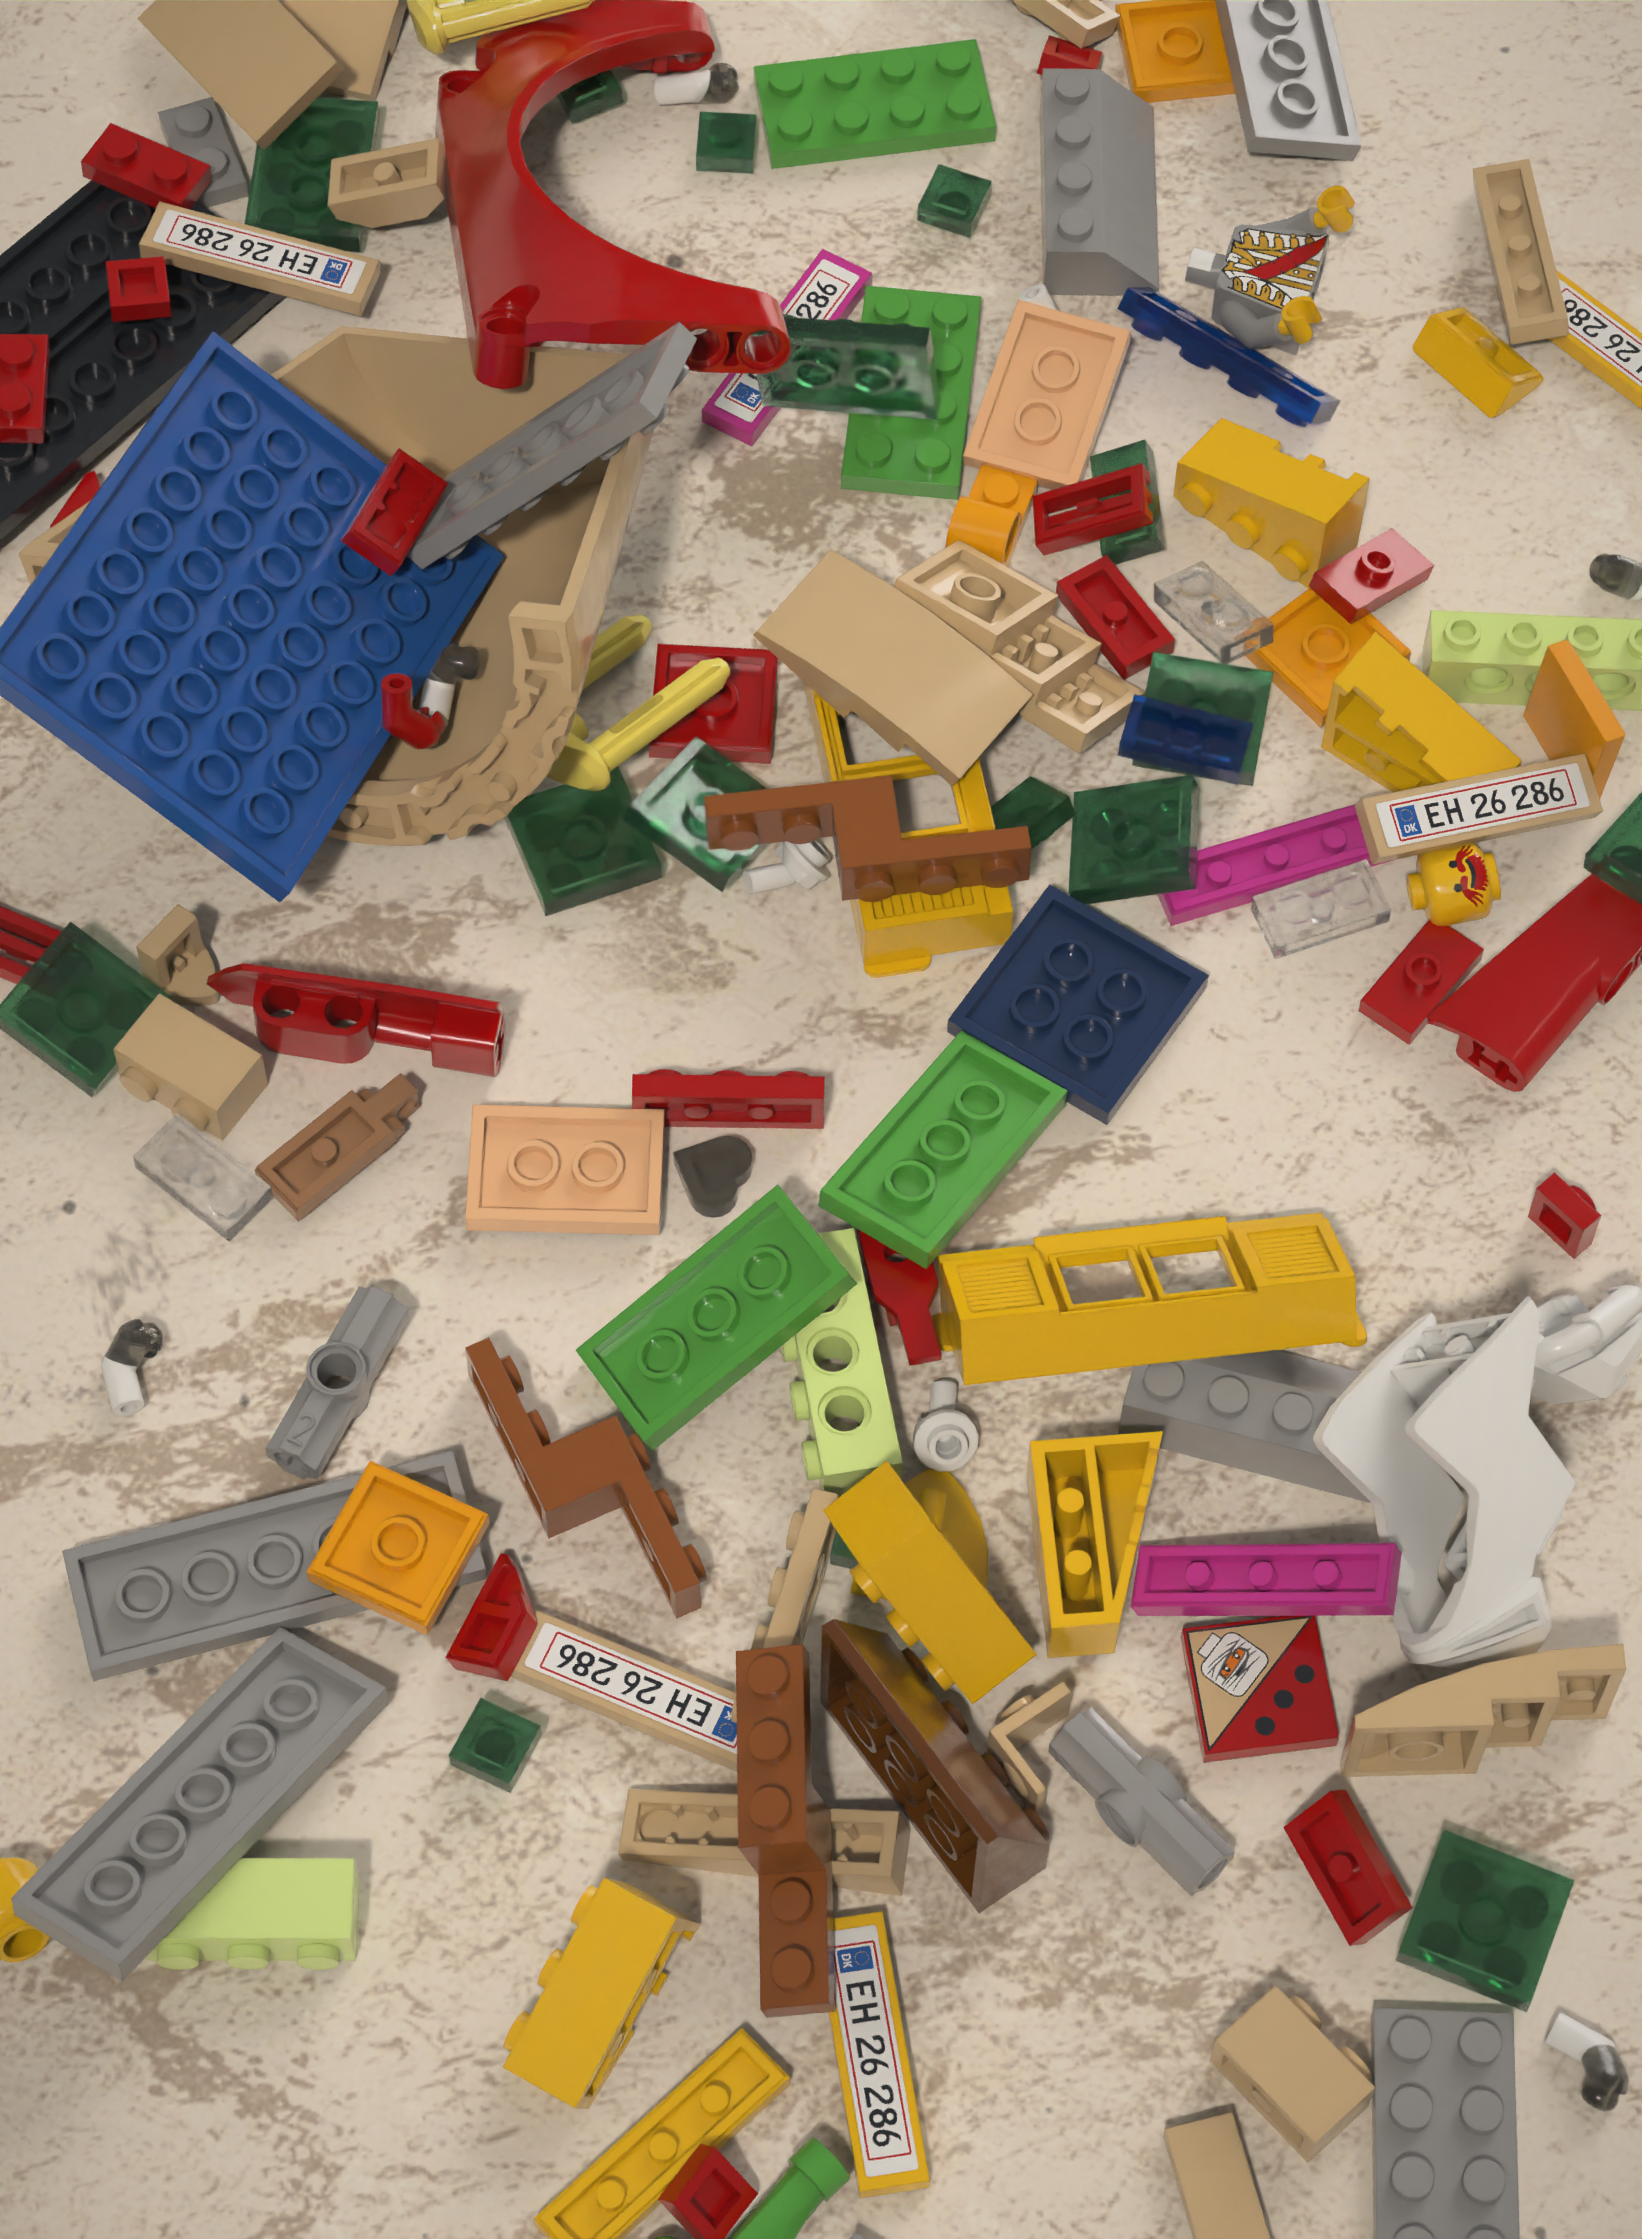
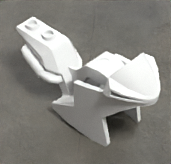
(1460, 1407)

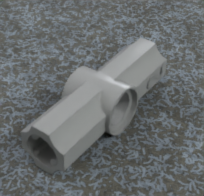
(322, 1413)
(1141, 1801)

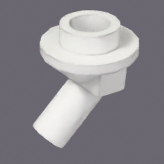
(799, 864)
(946, 1436)

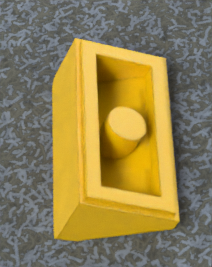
(1476, 361)

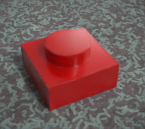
(1066, 55)
(138, 289)
(1565, 1214)
(707, 2194)

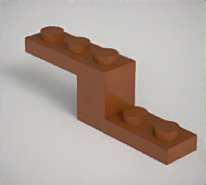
(867, 838)
(586, 1476)
(785, 1831)

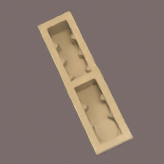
(702, 1834)

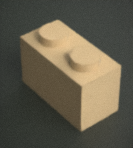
(189, 1067)
(1293, 2072)

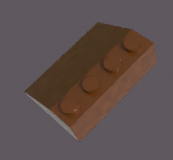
(929, 1764)

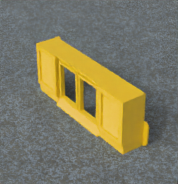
(909, 928)
(1015, 1319)

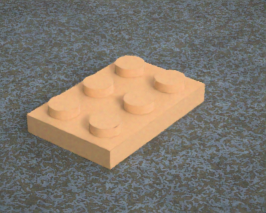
(1047, 395)
(565, 1170)

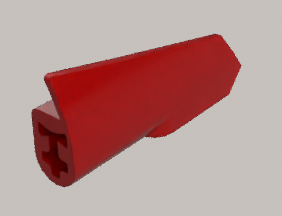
(1545, 984)
(457, 1029)

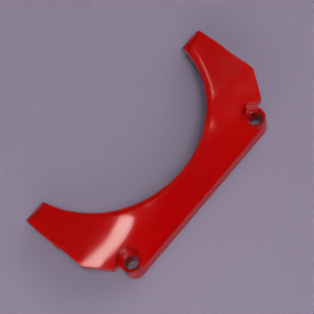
(531, 267)

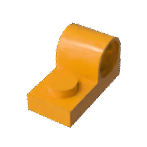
(993, 513)

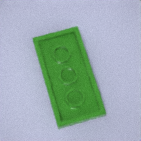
(874, 104)
(908, 452)
(942, 1149)
(715, 1317)

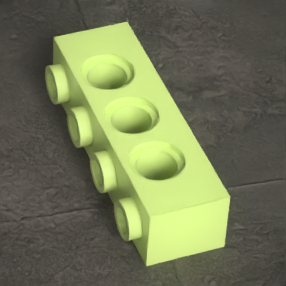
(1500, 654)
(855, 1392)

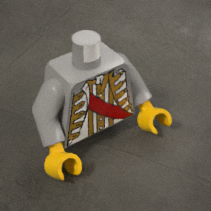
(1273, 274)

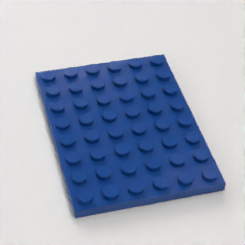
(218, 629)

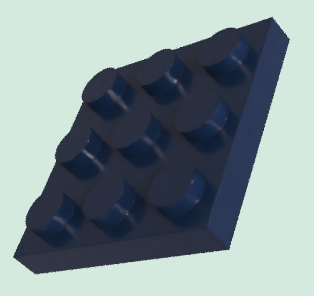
(1080, 1002)

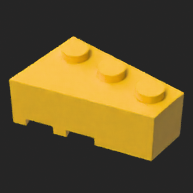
(1270, 500)
(1403, 726)
(1086, 1531)
(928, 1585)
(595, 1991)

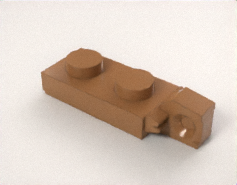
(337, 1145)

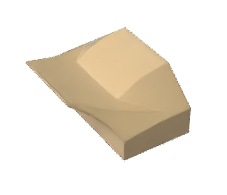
(388, 184)

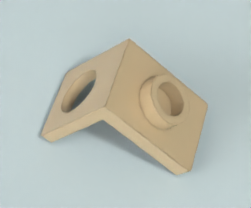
(1020, 1725)

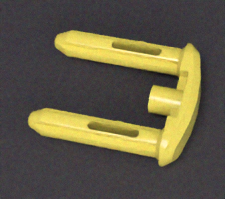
(454, 20)
(590, 764)

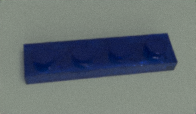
(1208, 345)

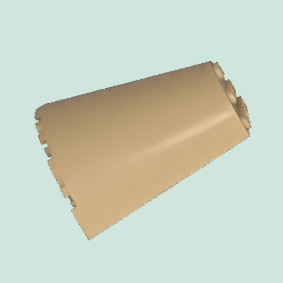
(534, 613)

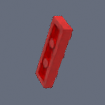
(732, 1099)

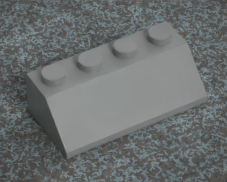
(1096, 185)
(1243, 1413)

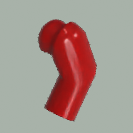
(402, 720)

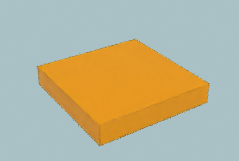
(1173, 49)
(1313, 648)
(1572, 714)
(398, 1547)

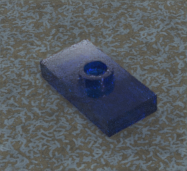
(1185, 739)

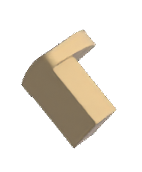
(178, 960)

